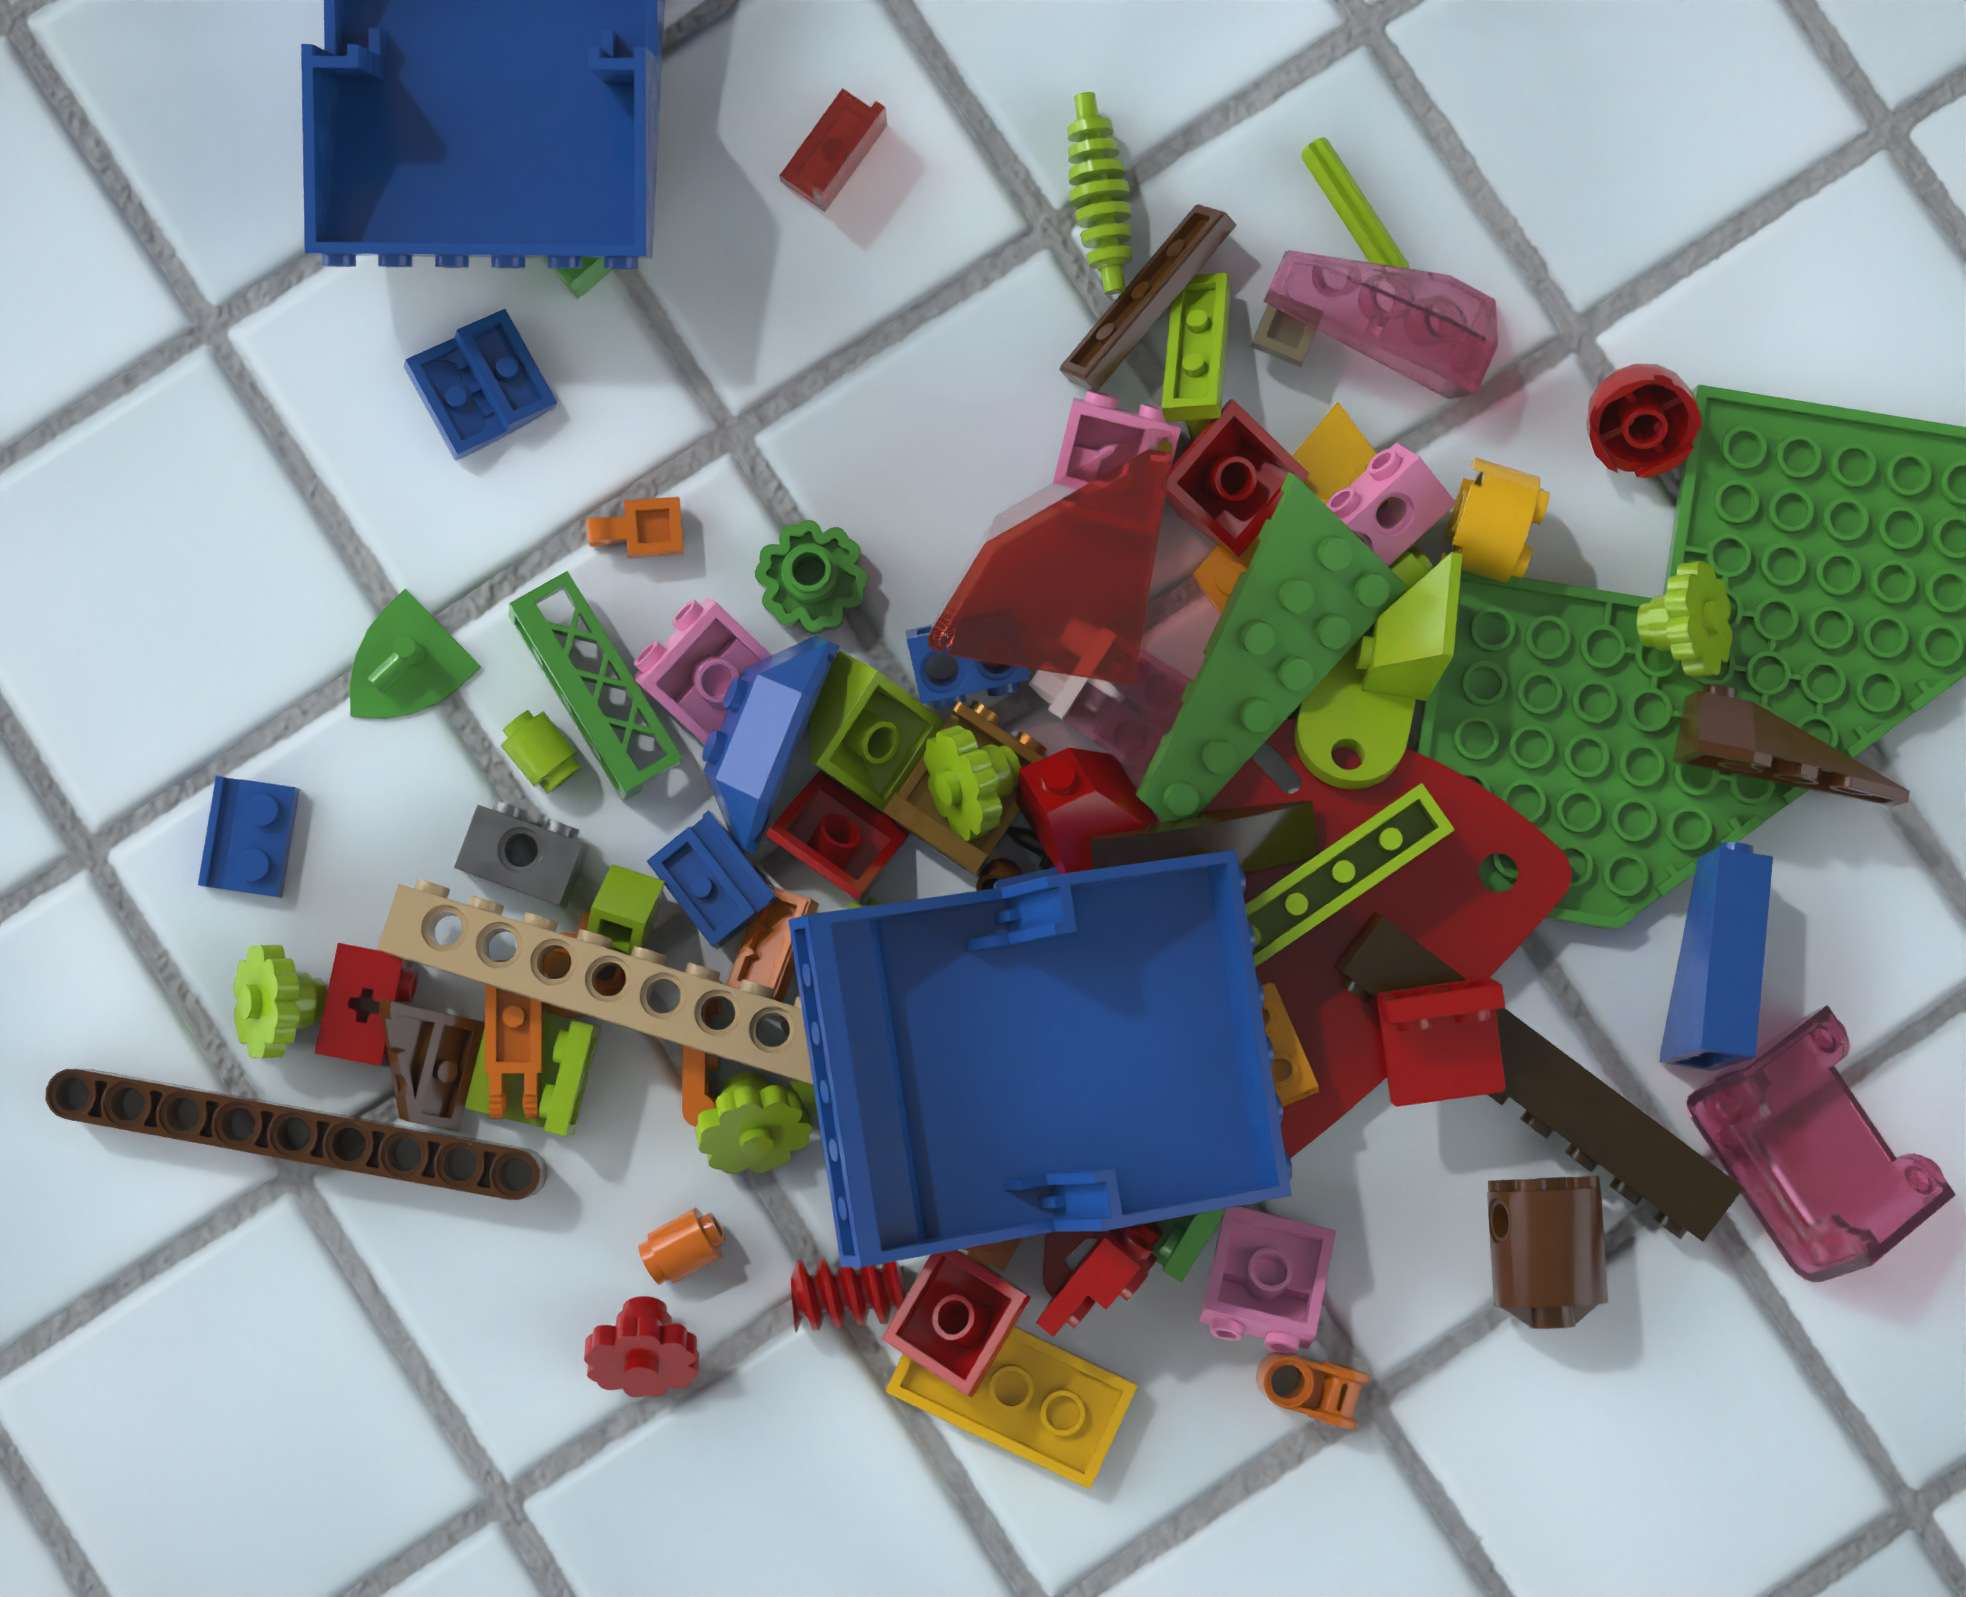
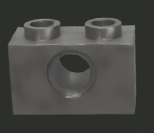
(489, 845)

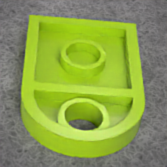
(1346, 716)

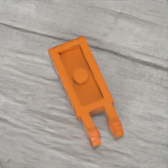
(513, 1047)

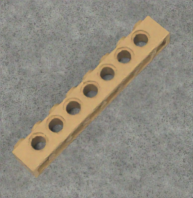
(411, 936)

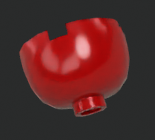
(1643, 420)

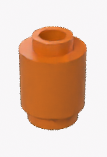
(682, 1246)

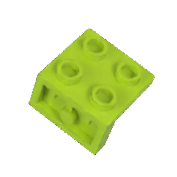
(567, 1066)

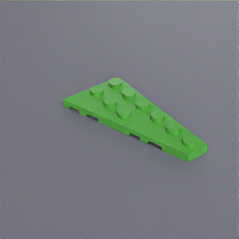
(1278, 636)

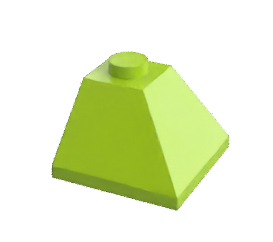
(1414, 636)
(868, 730)

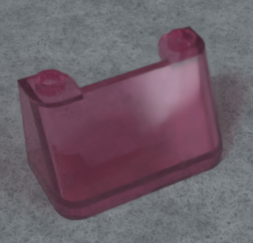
(1812, 1154)

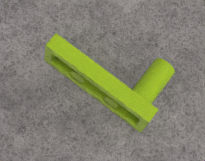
(1197, 352)

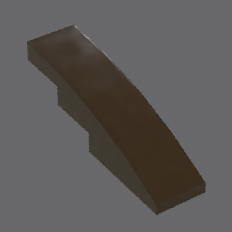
(1259, 834)

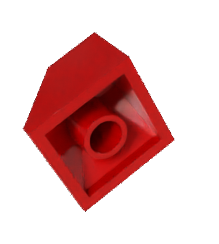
(1078, 797)

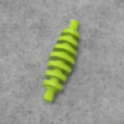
(1099, 193)

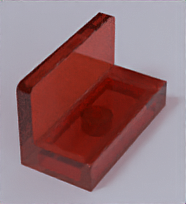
(834, 149)

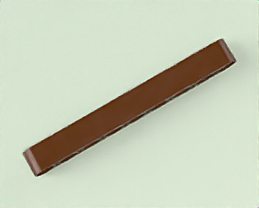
(270, 1133)

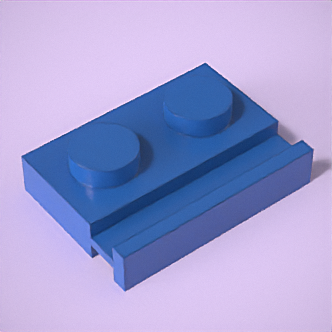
(248, 836)
(713, 880)

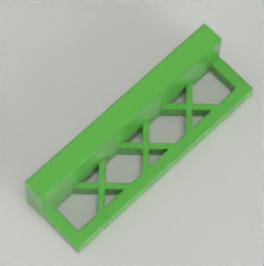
(575, 695)

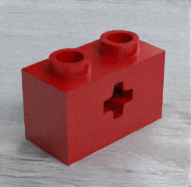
(354, 976)

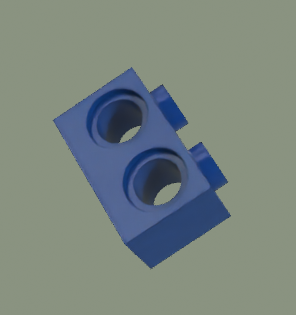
(968, 677)

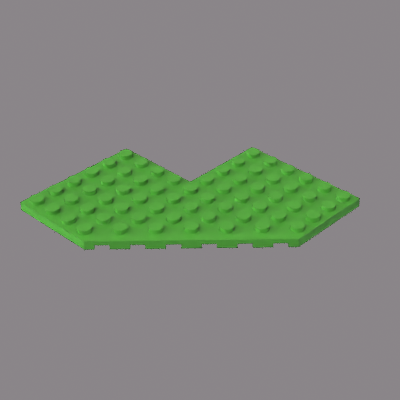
(1843, 620)

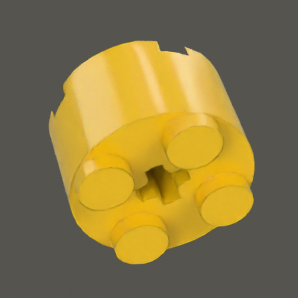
(1494, 520)

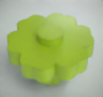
(1690, 620)
(969, 780)
(274, 1001)
(752, 1126)

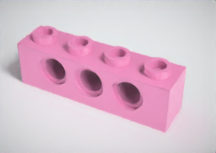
(1413, 504)

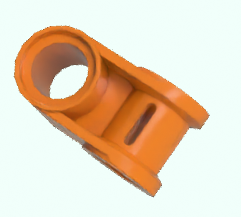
(1323, 1388)

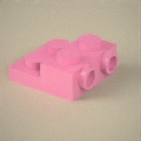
(1099, 426)
(697, 665)
(1267, 1279)

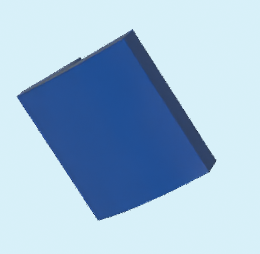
(480, 384)

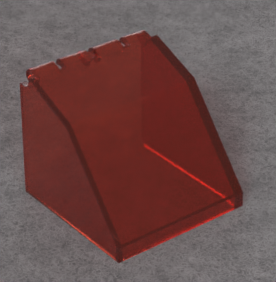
(1066, 570)

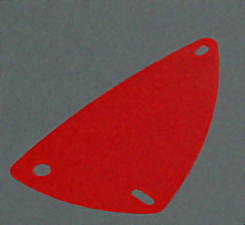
(1429, 899)

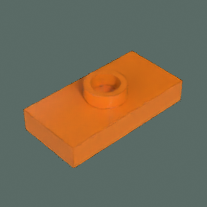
(767, 946)

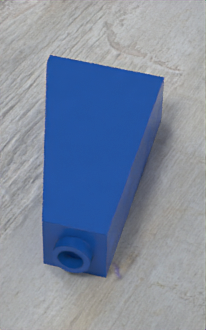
(1720, 962)

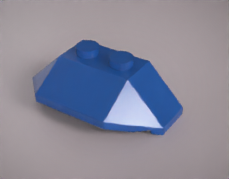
(762, 734)

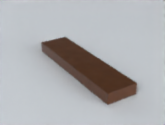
(1147, 297)

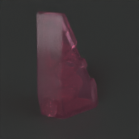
(1398, 316)

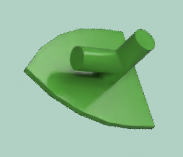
(406, 663)

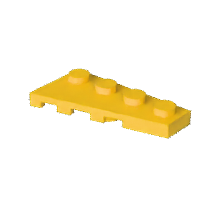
(1334, 458)

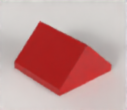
(1230, 479)
(838, 836)
(956, 1319)

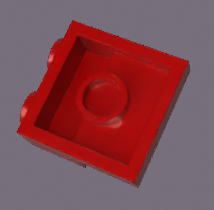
(1110, 1268)

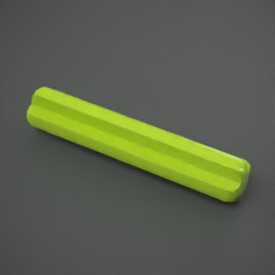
(1351, 204)

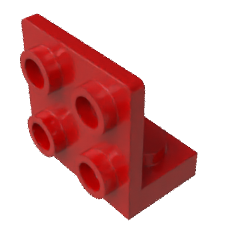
(1442, 1041)

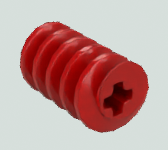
(844, 1292)

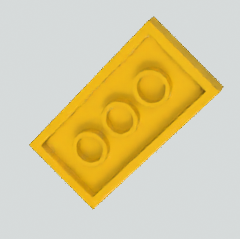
(1030, 1403)

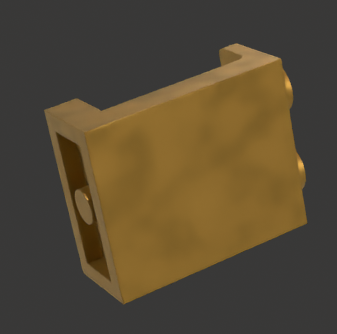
(915, 808)

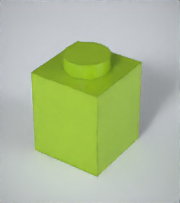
(626, 908)

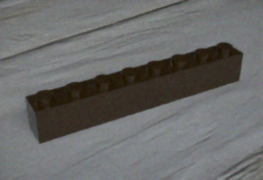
(1561, 1095)

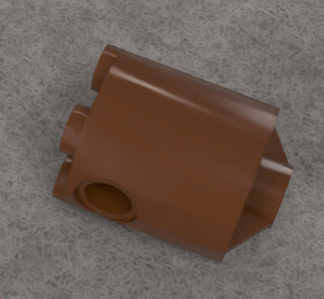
(1547, 1249)

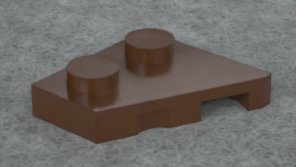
(430, 1062)

